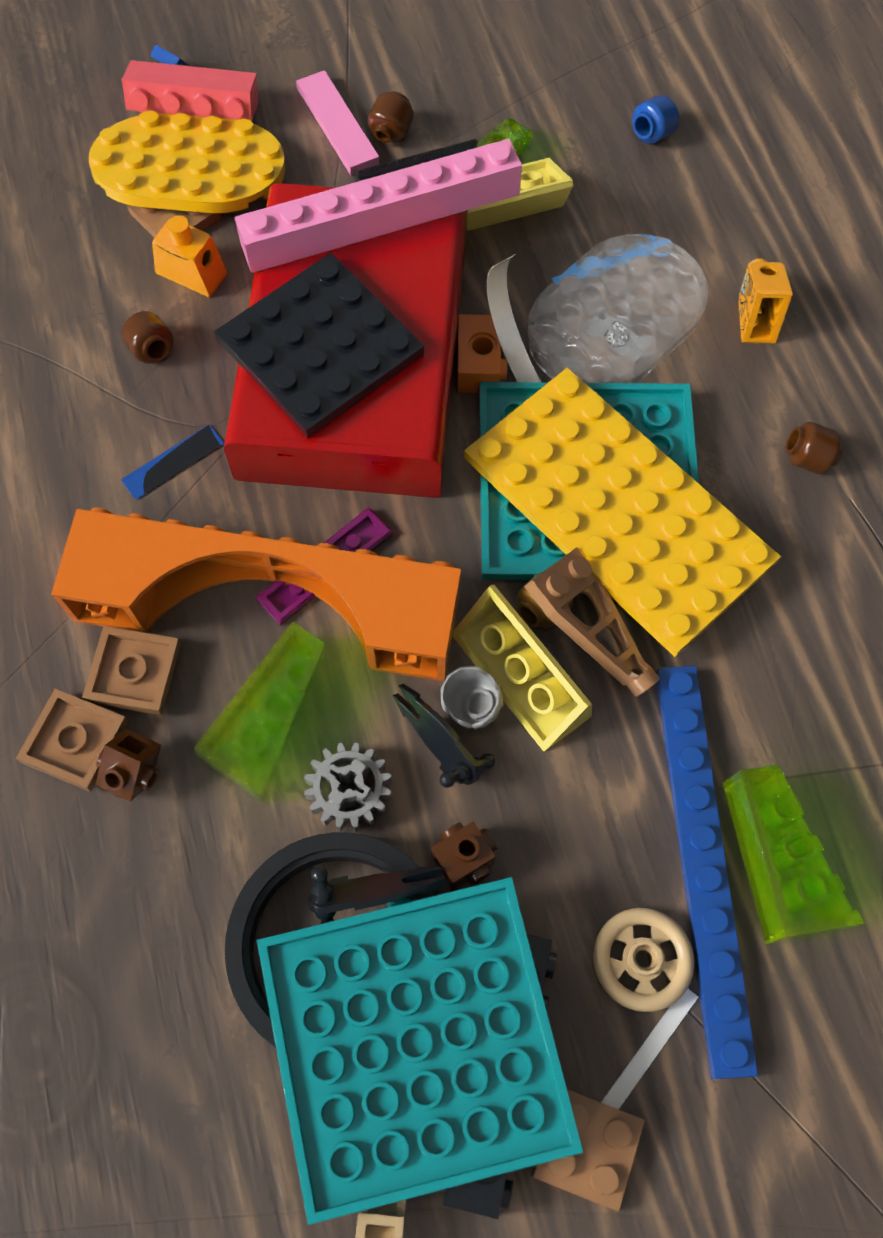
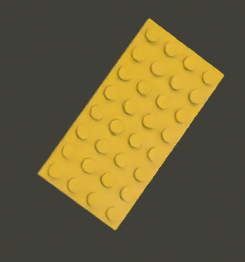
(628, 508)

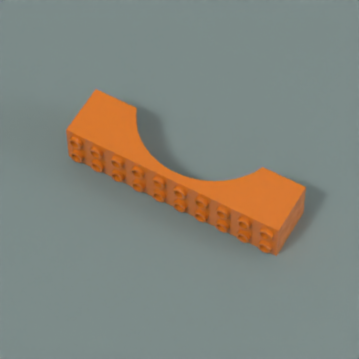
(136, 569)

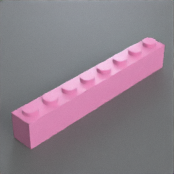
(379, 205)

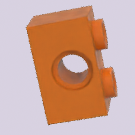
(478, 336)

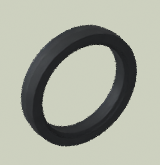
(264, 884)

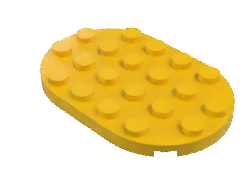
(186, 162)

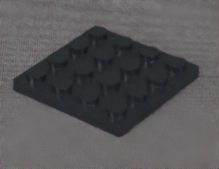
(319, 344)

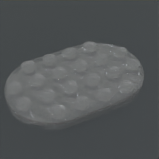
(618, 310)

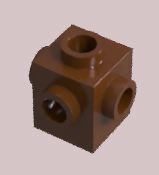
(128, 765)
(463, 868)

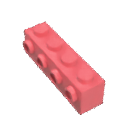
(190, 90)

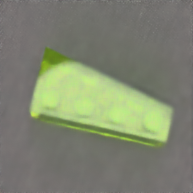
(259, 719)
(784, 861)

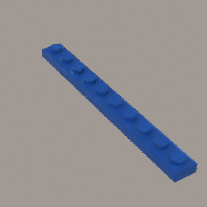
(705, 877)

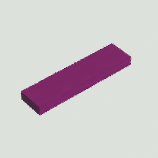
(362, 532)

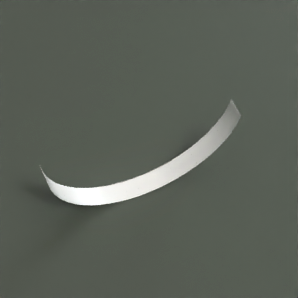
(506, 326)

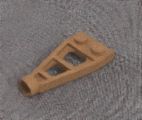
(562, 583)

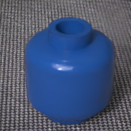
(655, 119)

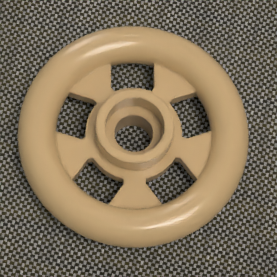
(609, 970)

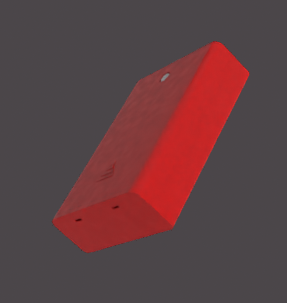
(398, 431)

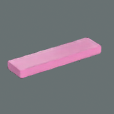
(337, 122)

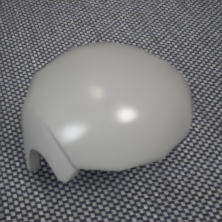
(471, 697)

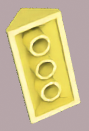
(541, 189)
(529, 676)

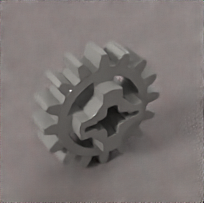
(357, 771)

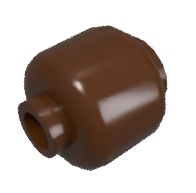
(390, 117)
(147, 337)
(814, 447)

